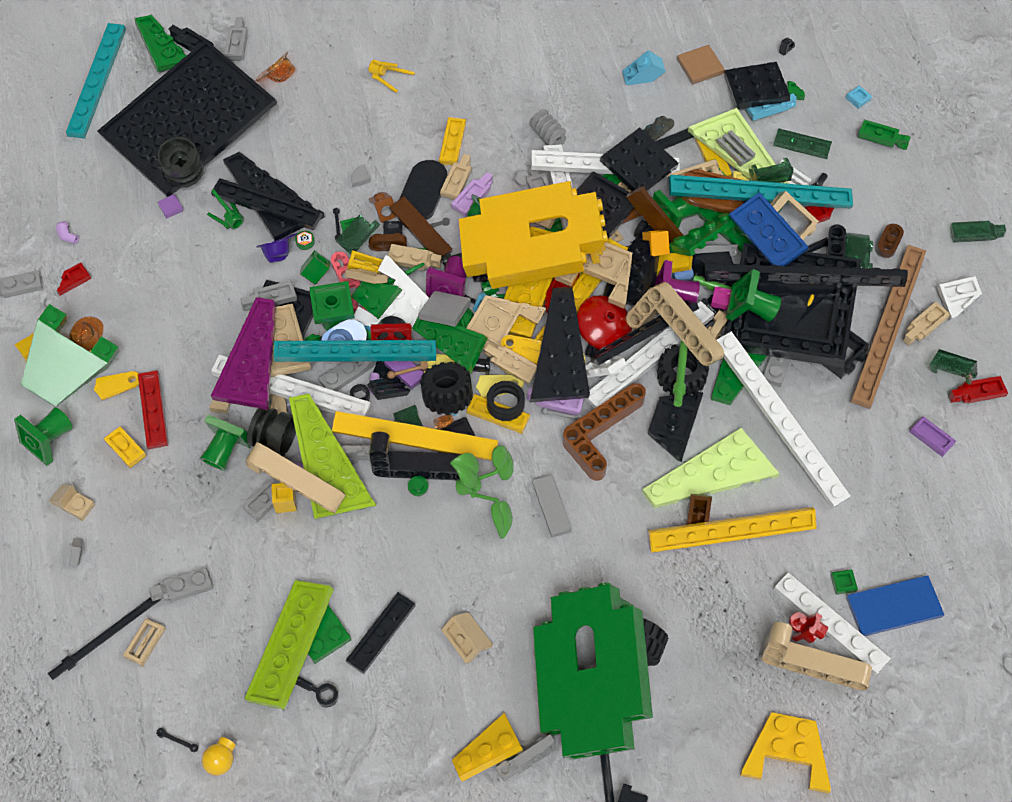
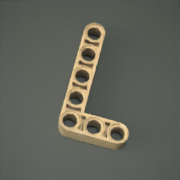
(680, 318)
(266, 460)
(813, 662)

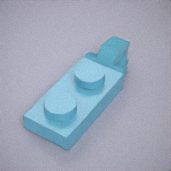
(767, 110)

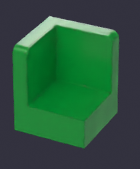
(315, 267)

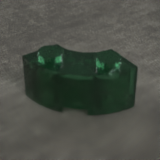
(859, 247)

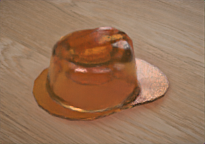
(279, 71)
(86, 332)

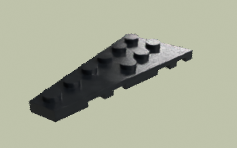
(249, 175)
(561, 358)

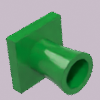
(675, 209)
(746, 297)
(331, 304)
(38, 437)
(223, 442)

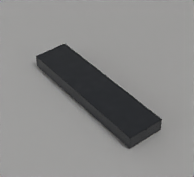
(380, 633)

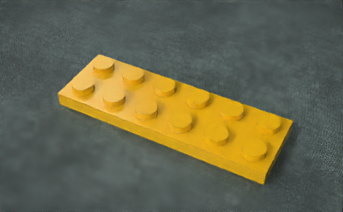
(529, 293)

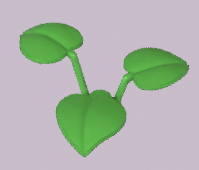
(469, 483)

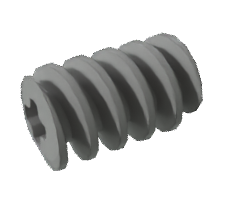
(548, 128)

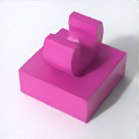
(721, 298)

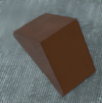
(698, 509)

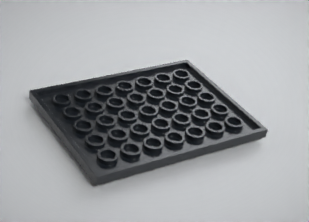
(197, 100)

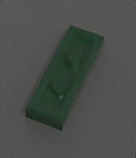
(802, 143)

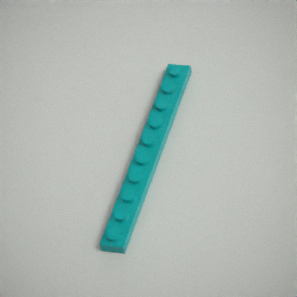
(744, 190)

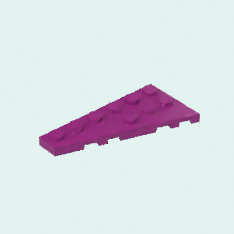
(248, 367)

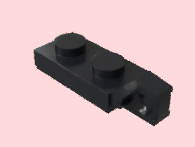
(186, 37)

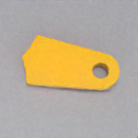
(523, 346)
(115, 384)

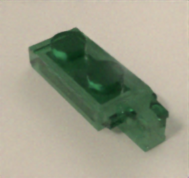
(976, 231)

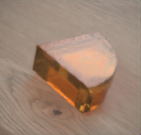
(443, 421)

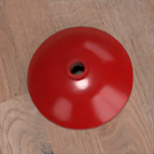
(596, 326)

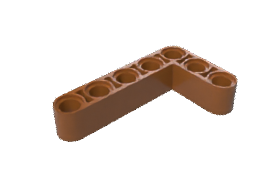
(599, 425)

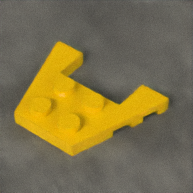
(791, 741)

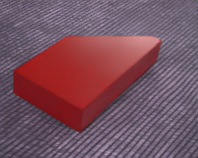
(820, 213)
(72, 278)

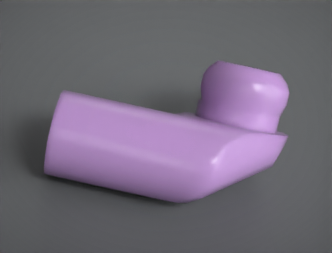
(64, 234)

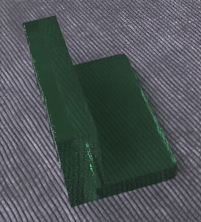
(356, 234)

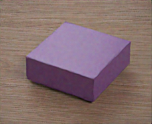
(170, 206)

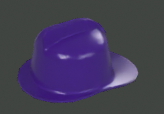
(276, 250)

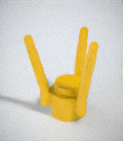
(379, 68)

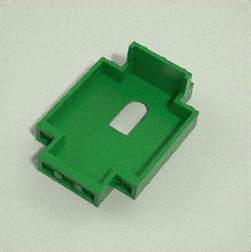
(597, 704)

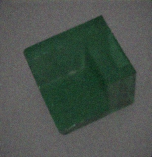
(408, 416)

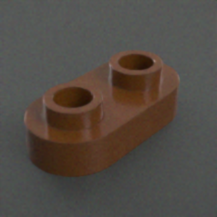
(888, 241)
(383, 242)

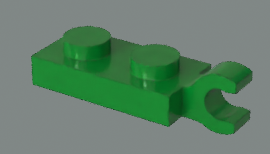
(883, 135)

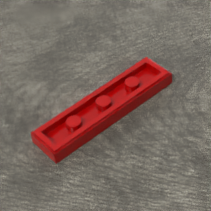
(152, 409)

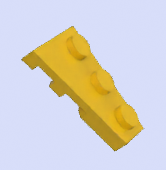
(488, 749)

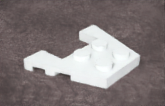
(406, 304)

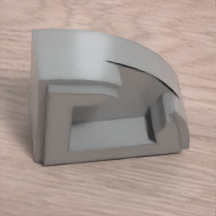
(360, 176)
(75, 552)

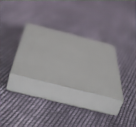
(444, 308)

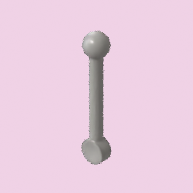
(545, 411)

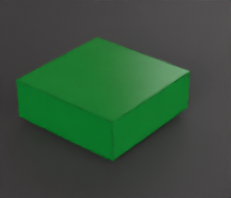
(844, 582)

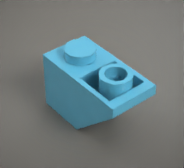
(644, 69)

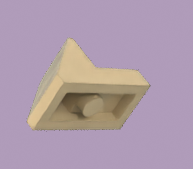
(72, 502)

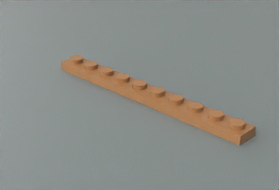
(887, 330)

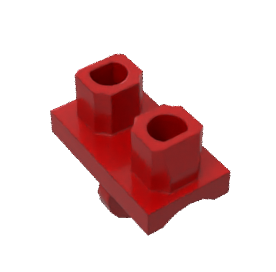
(807, 627)

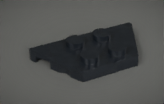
(673, 425)

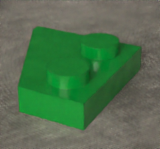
(376, 297)
(329, 637)

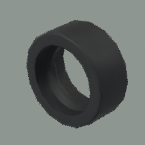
(505, 387)

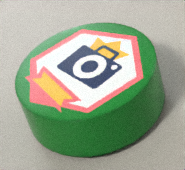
(304, 240)

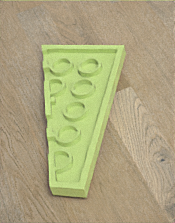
(717, 126)
(716, 469)

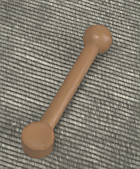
(423, 366)

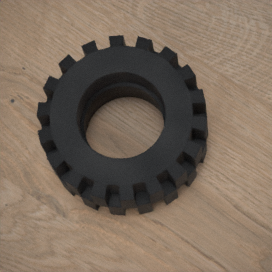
(667, 376)
(446, 388)
(655, 642)

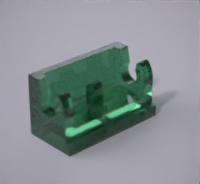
(776, 173)
(954, 364)

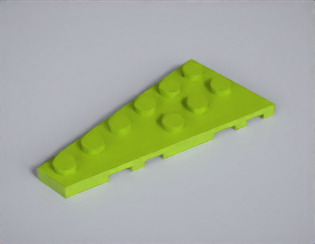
(325, 458)

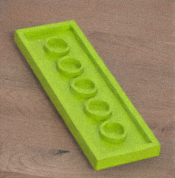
(289, 644)

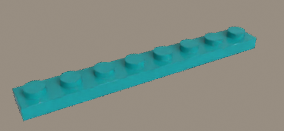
(96, 81)
(355, 350)

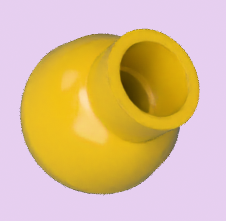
(218, 757)

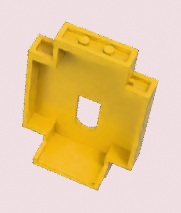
(502, 243)

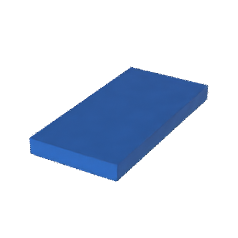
(768, 231)
(895, 606)

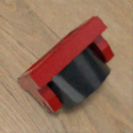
(391, 329)

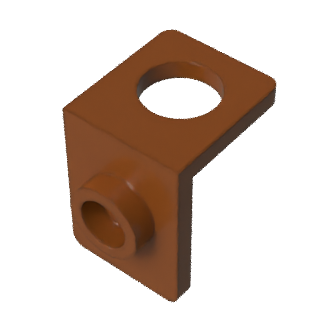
(380, 200)

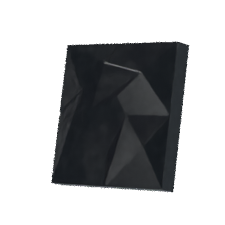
(800, 331)

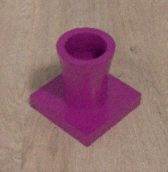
(449, 281)
(685, 289)

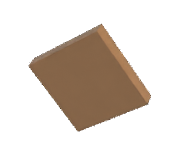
(700, 64)

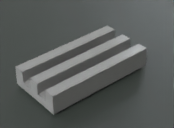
(738, 147)

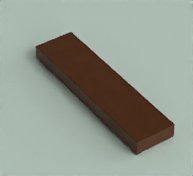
(653, 213)
(419, 227)

